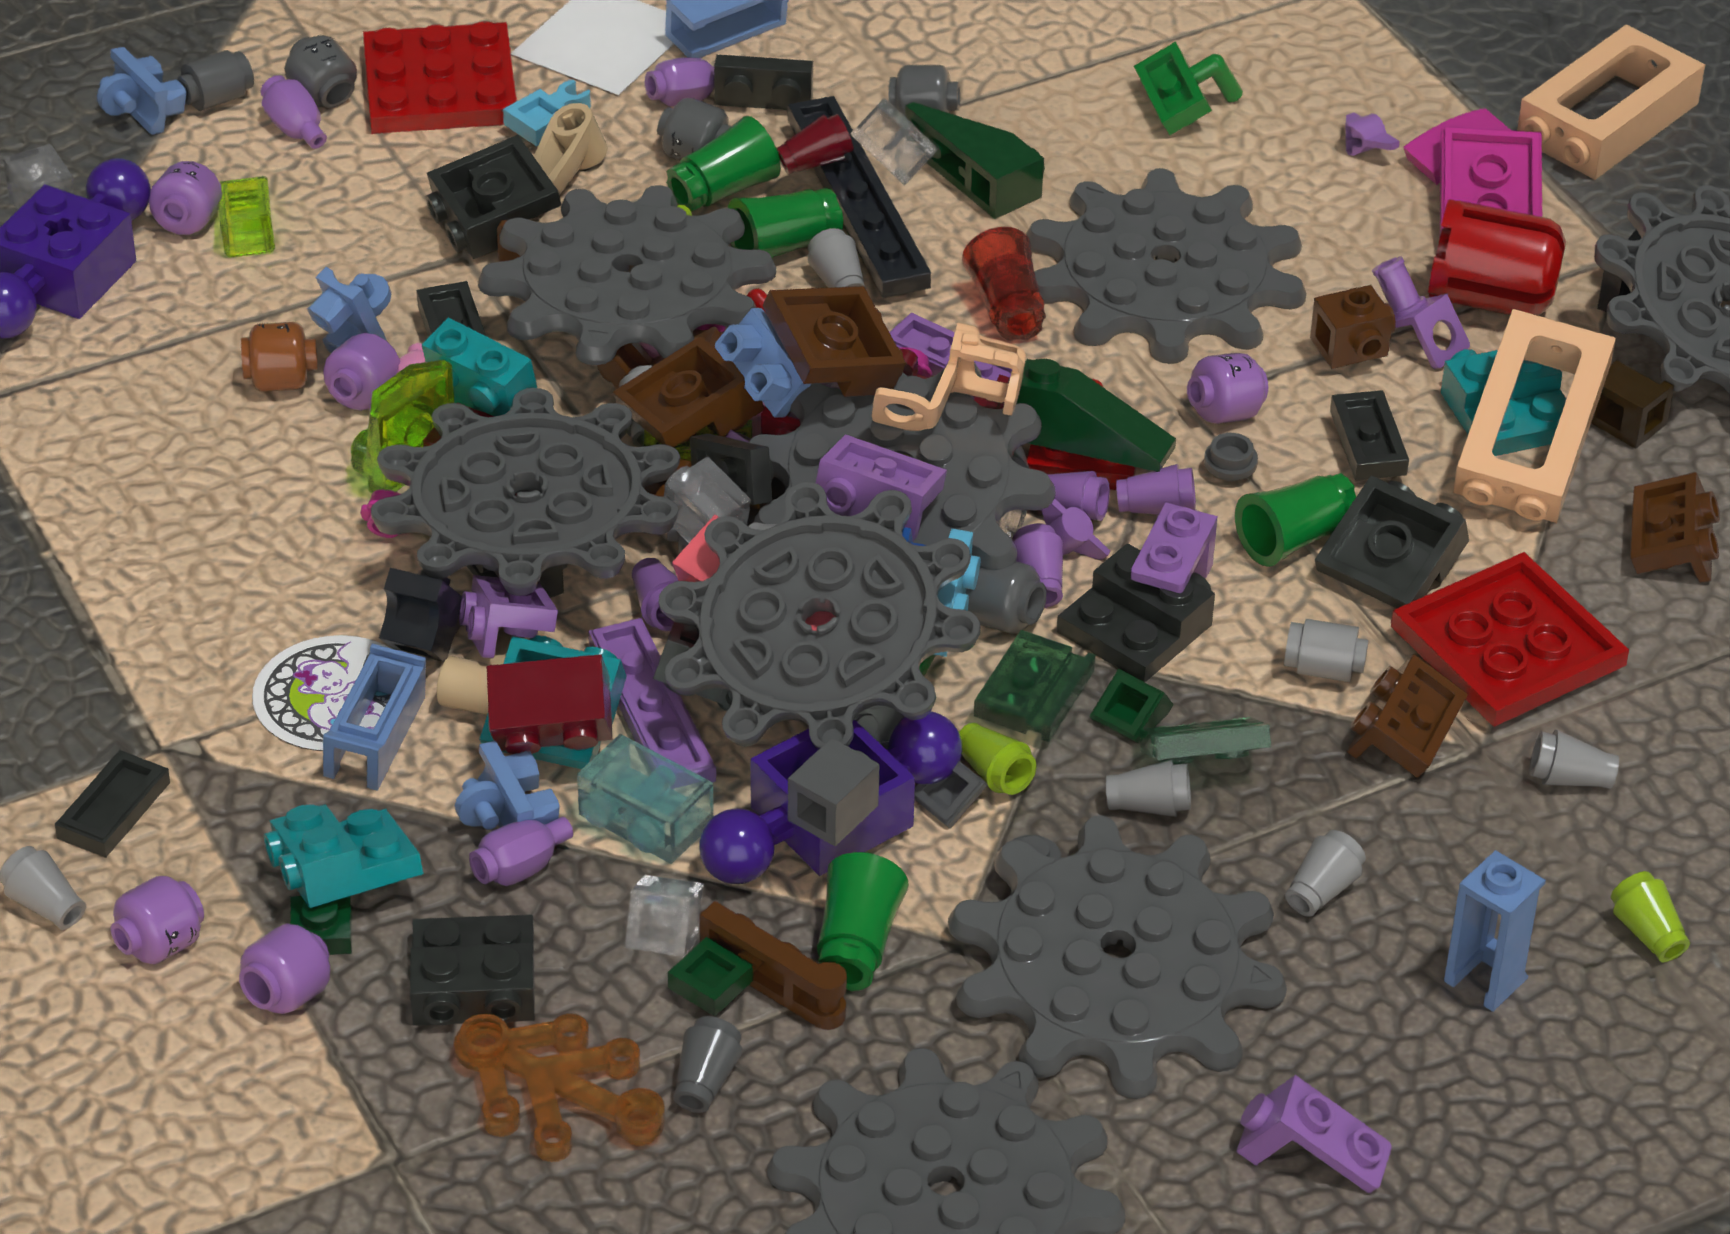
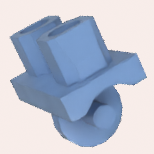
(139, 90)
(349, 308)
(762, 361)
(500, 790)

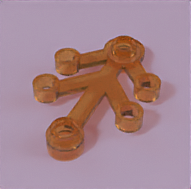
(490, 1046)

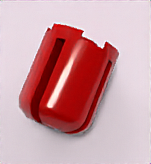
(1497, 259)

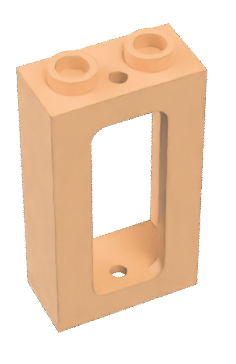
(1603, 142)
(1529, 491)

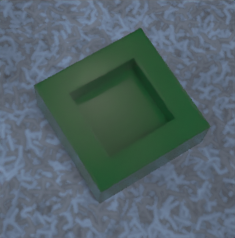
(328, 921)
(710, 976)

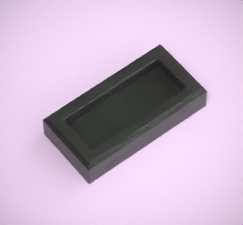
(112, 803)

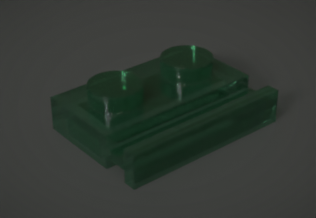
(1034, 685)
(1222, 738)

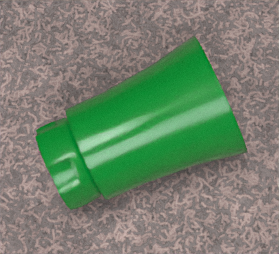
(725, 165)
(786, 220)
(1291, 517)
(859, 913)

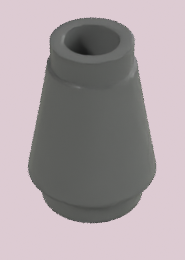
(706, 1061)

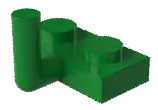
(1176, 88)

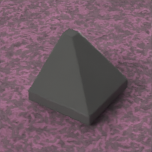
(952, 796)

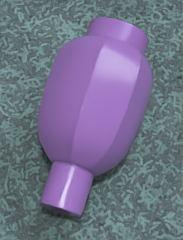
(679, 80)
(293, 110)
(517, 850)

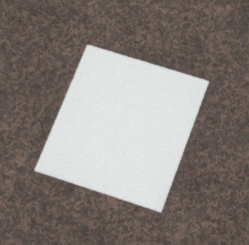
(599, 42)

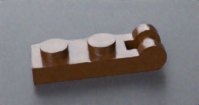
(780, 968)

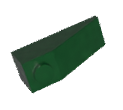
(981, 160)
(1089, 419)

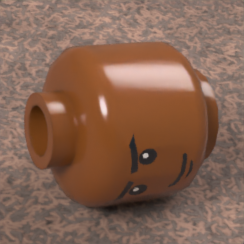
(278, 356)

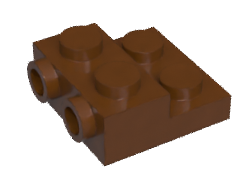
(836, 338)
(689, 393)

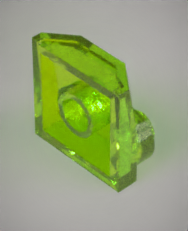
(401, 416)

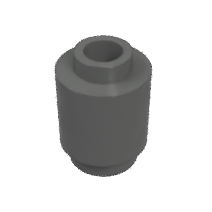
(216, 79)

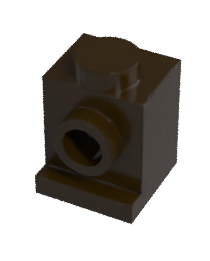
(1632, 405)

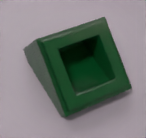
(1130, 706)

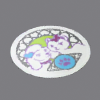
(307, 686)

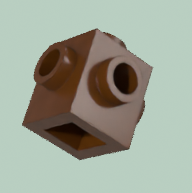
(1352, 326)

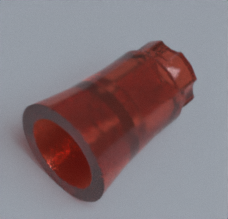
(1006, 279)

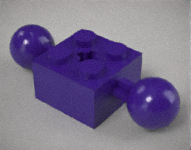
(70, 247)
(741, 844)

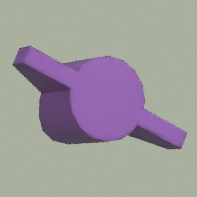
(1366, 134)
(1075, 530)

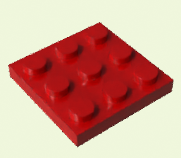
(438, 77)
(1509, 638)

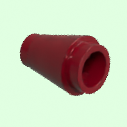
(816, 145)

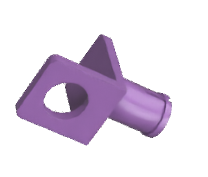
(1420, 311)

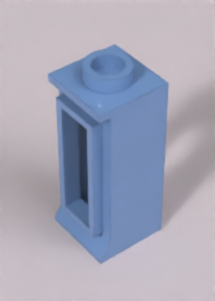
(712, 25)
(390, 673)
(1490, 890)

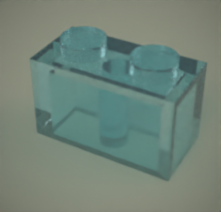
(645, 798)

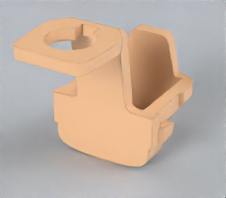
(957, 377)

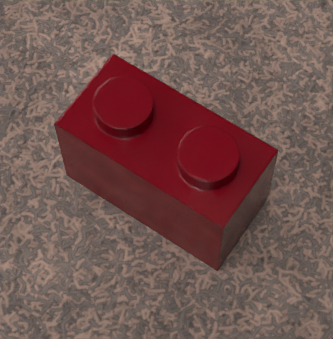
(549, 703)

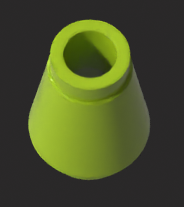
(998, 759)
(1650, 915)

